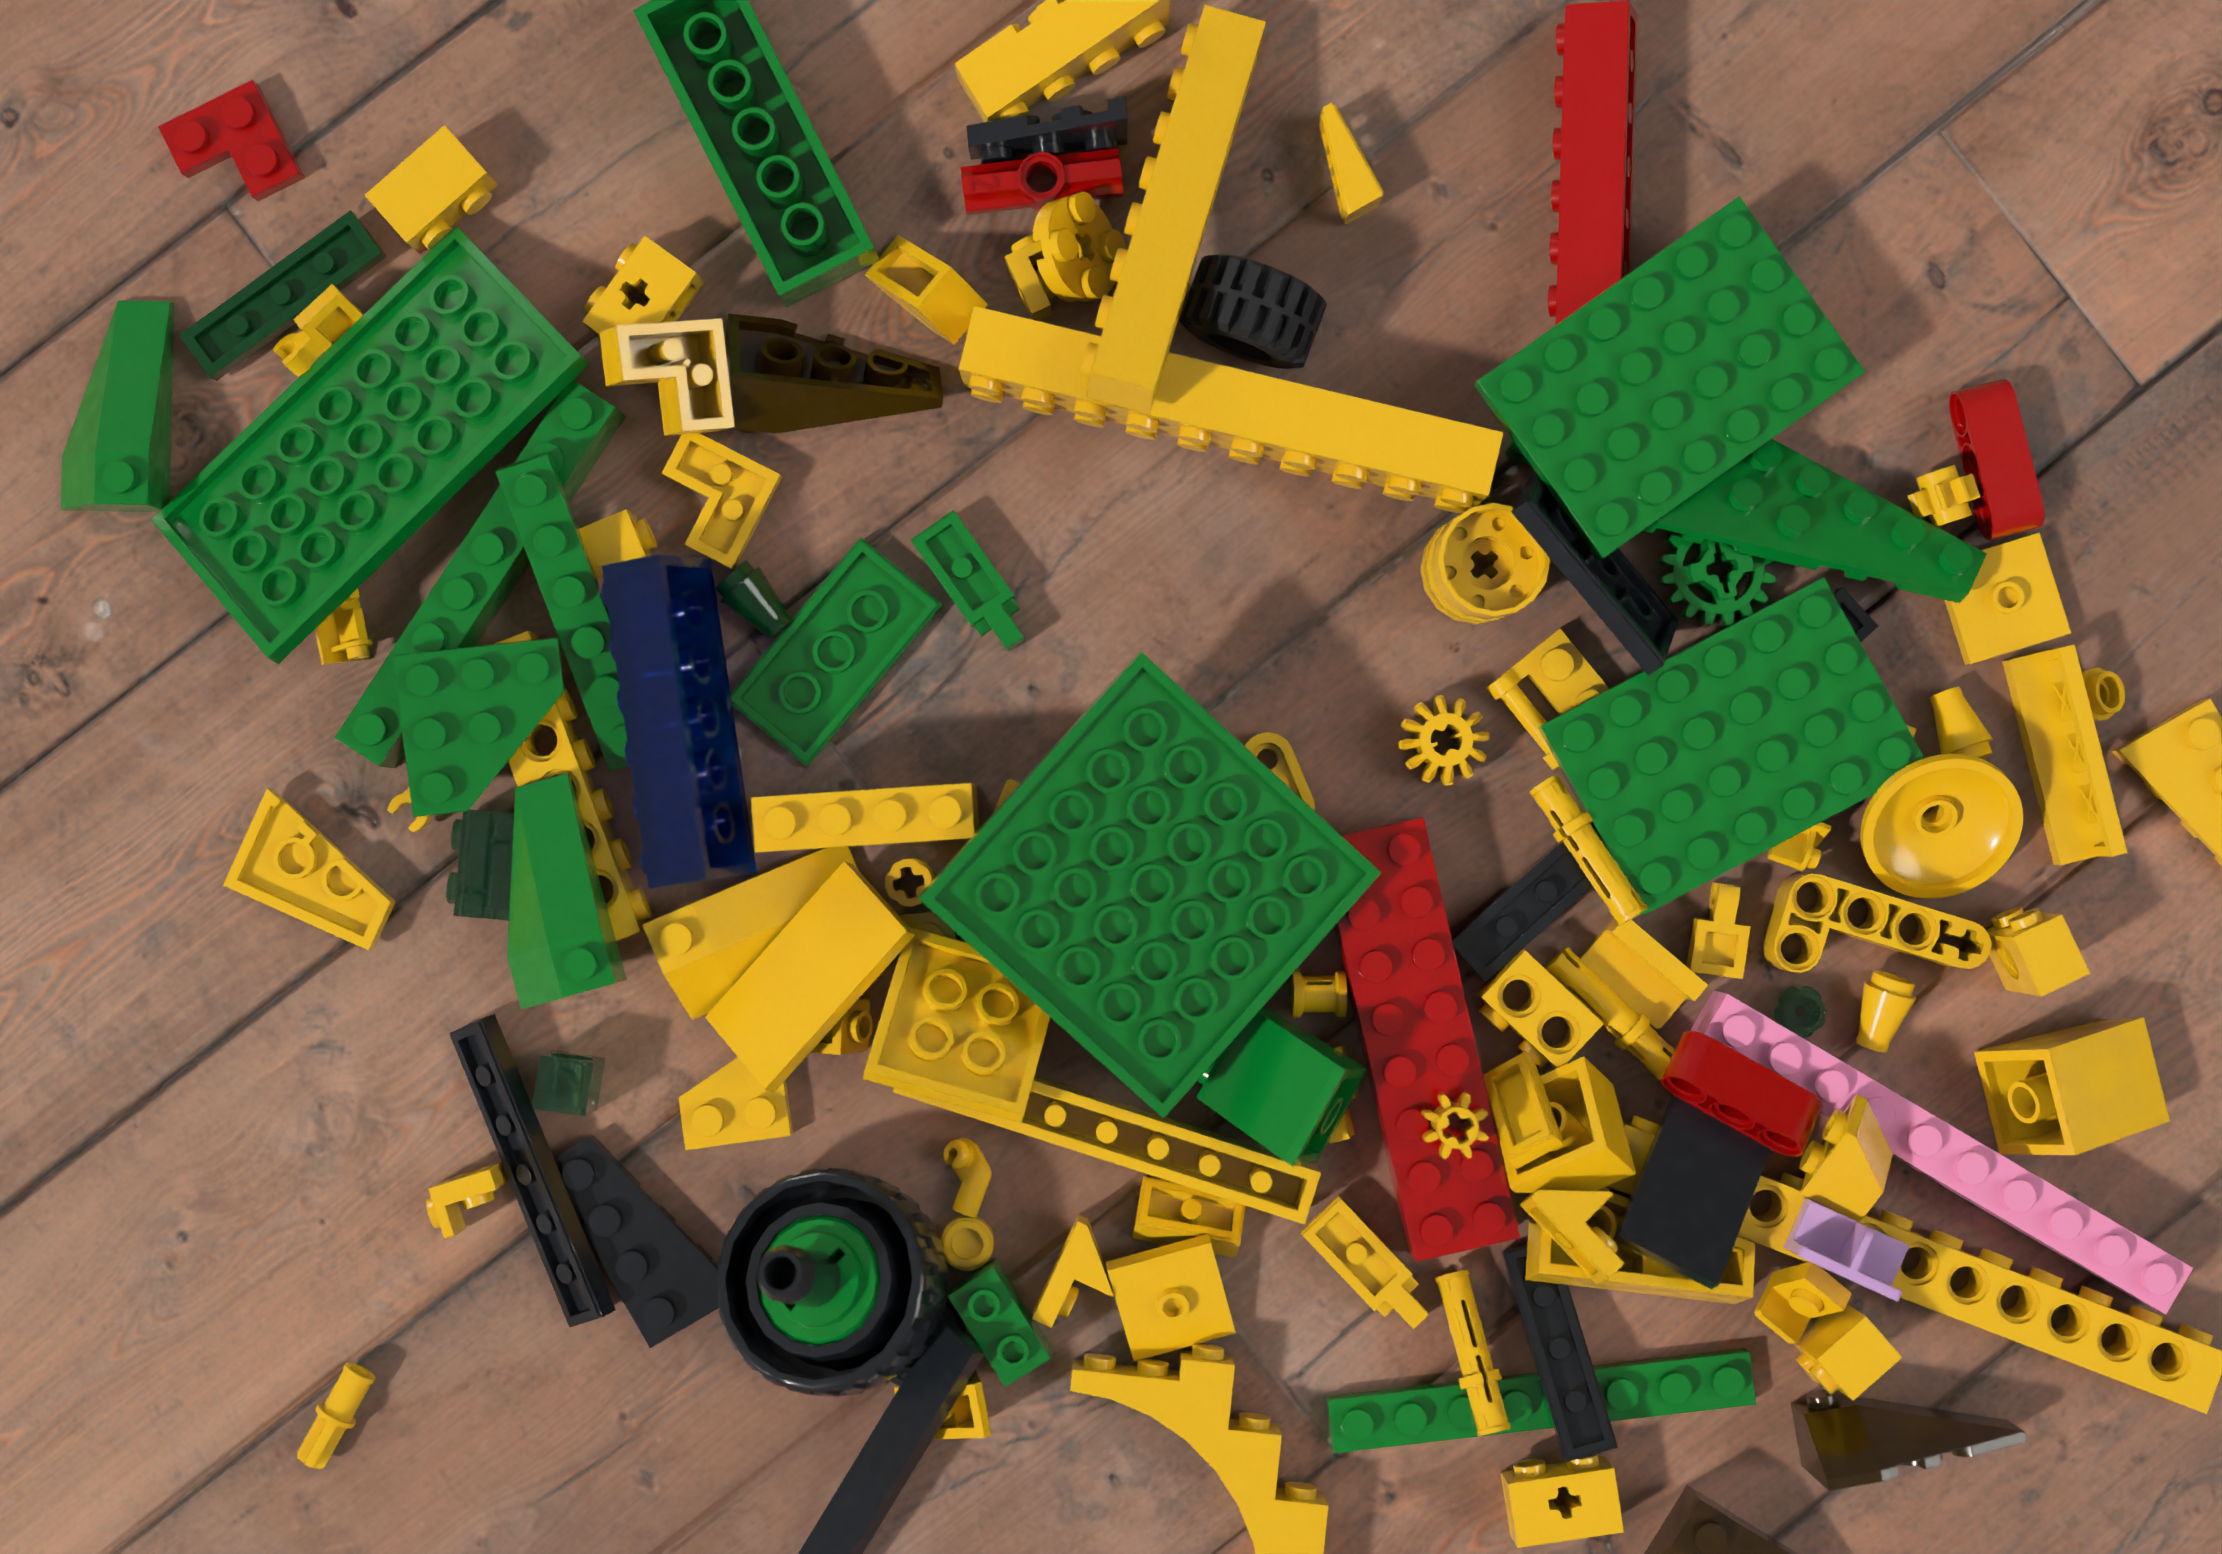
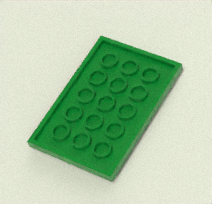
(1669, 378)
(1732, 745)

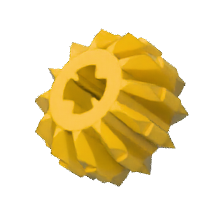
(1448, 757)

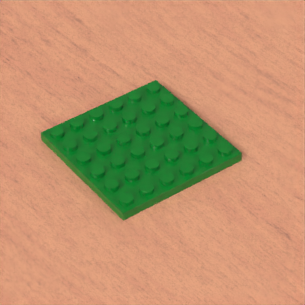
(1150, 884)

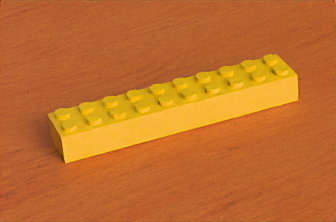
(1241, 413)

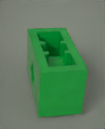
(1000, 1322)

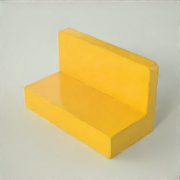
(1642, 971)

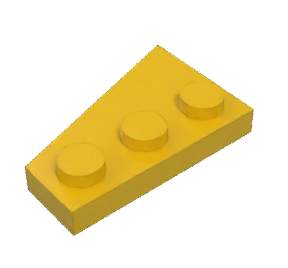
(307, 876)

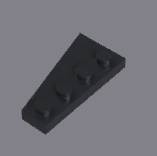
(646, 1255)

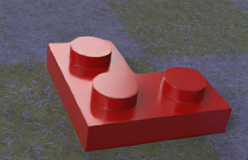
(236, 127)

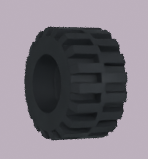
(1253, 311)

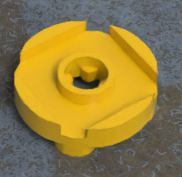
(1072, 227)

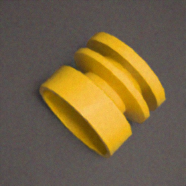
(1513, 571)

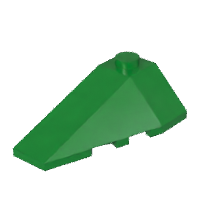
(123, 427)
(557, 909)

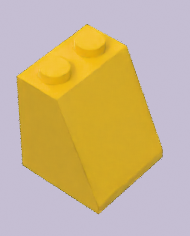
(2072, 1088)

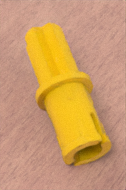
(335, 1415)

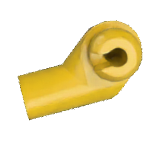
(973, 1173)

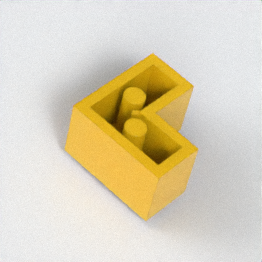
(685, 362)

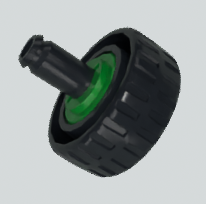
(831, 1282)

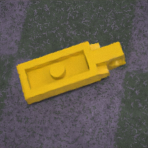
(1364, 1261)

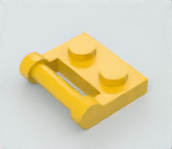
(1558, 674)

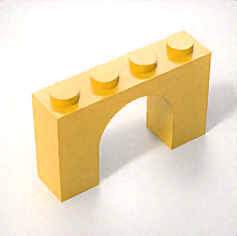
(865, 817)

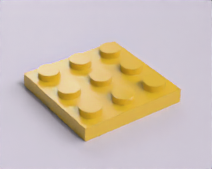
(957, 1030)

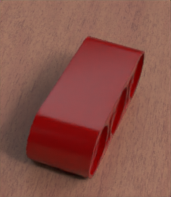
(1999, 456)
(1742, 1093)

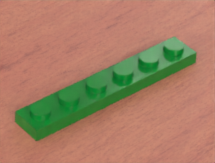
(569, 593)

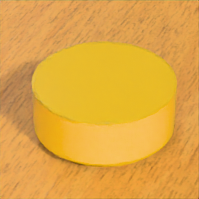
(967, 1242)

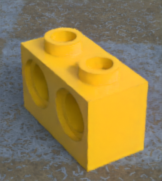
(1545, 1000)

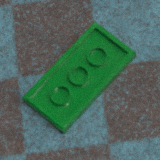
(834, 652)

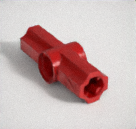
(1005, 186)

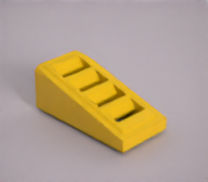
(1351, 175)

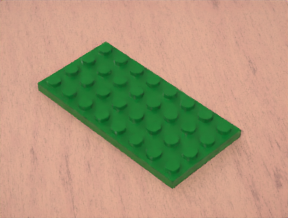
(368, 444)

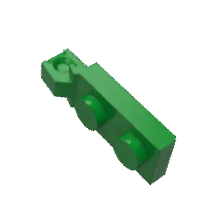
(969, 578)

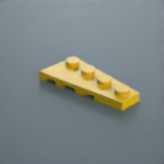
(2184, 769)

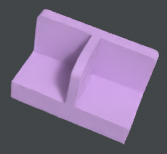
(1847, 1248)

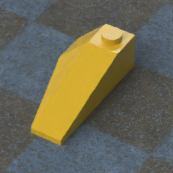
(720, 937)

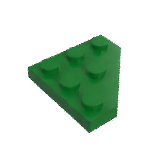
(470, 714)

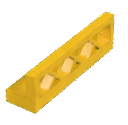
(2064, 755)

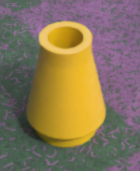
(1959, 726)
(1883, 1009)

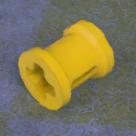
(898, 872)
(1318, 994)

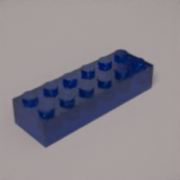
(678, 719)

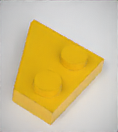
(733, 1109)

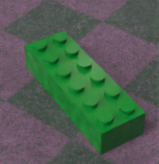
(759, 142)

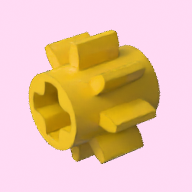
(1944, 496)
(1469, 1129)

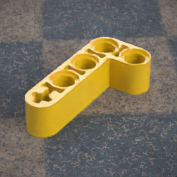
(1879, 927)

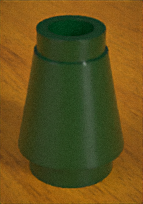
(753, 599)

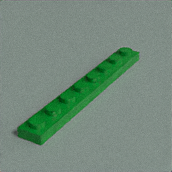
(1627, 1388)

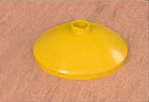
(1955, 843)

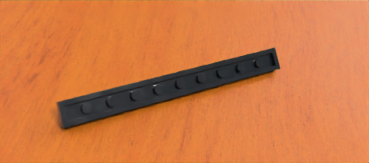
(1557, 880)

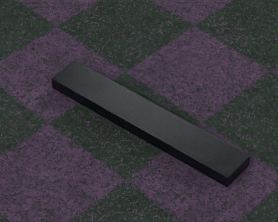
(532, 1171)
(896, 1443)

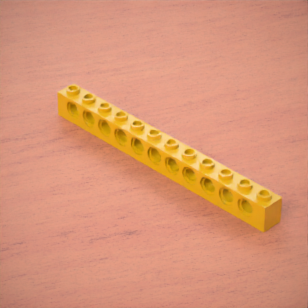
(2185, 1376)

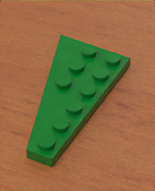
(1809, 516)

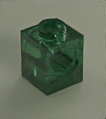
(568, 1083)

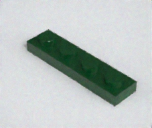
(280, 294)

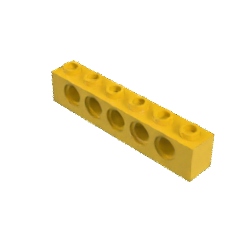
(611, 856)

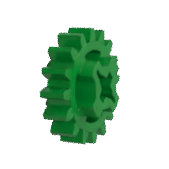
(1718, 590)

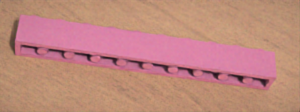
(1956, 1158)

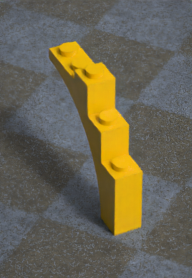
(1241, 1451)

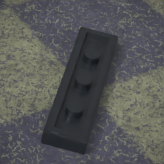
(1561, 1361)

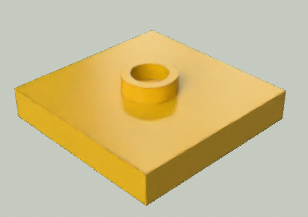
(2009, 603)
(1170, 1297)

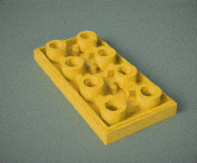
(809, 976)

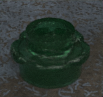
(1810, 1000)

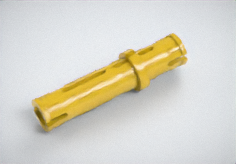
(1583, 842)
(1629, 1028)
(1473, 1353)

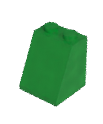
(1282, 1087)

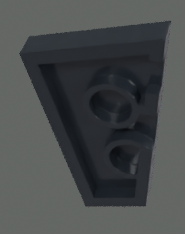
(1066, 131)

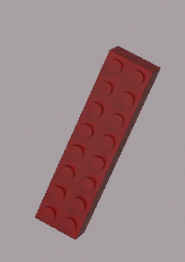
(1420, 1044)

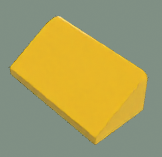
(1177, 1213)

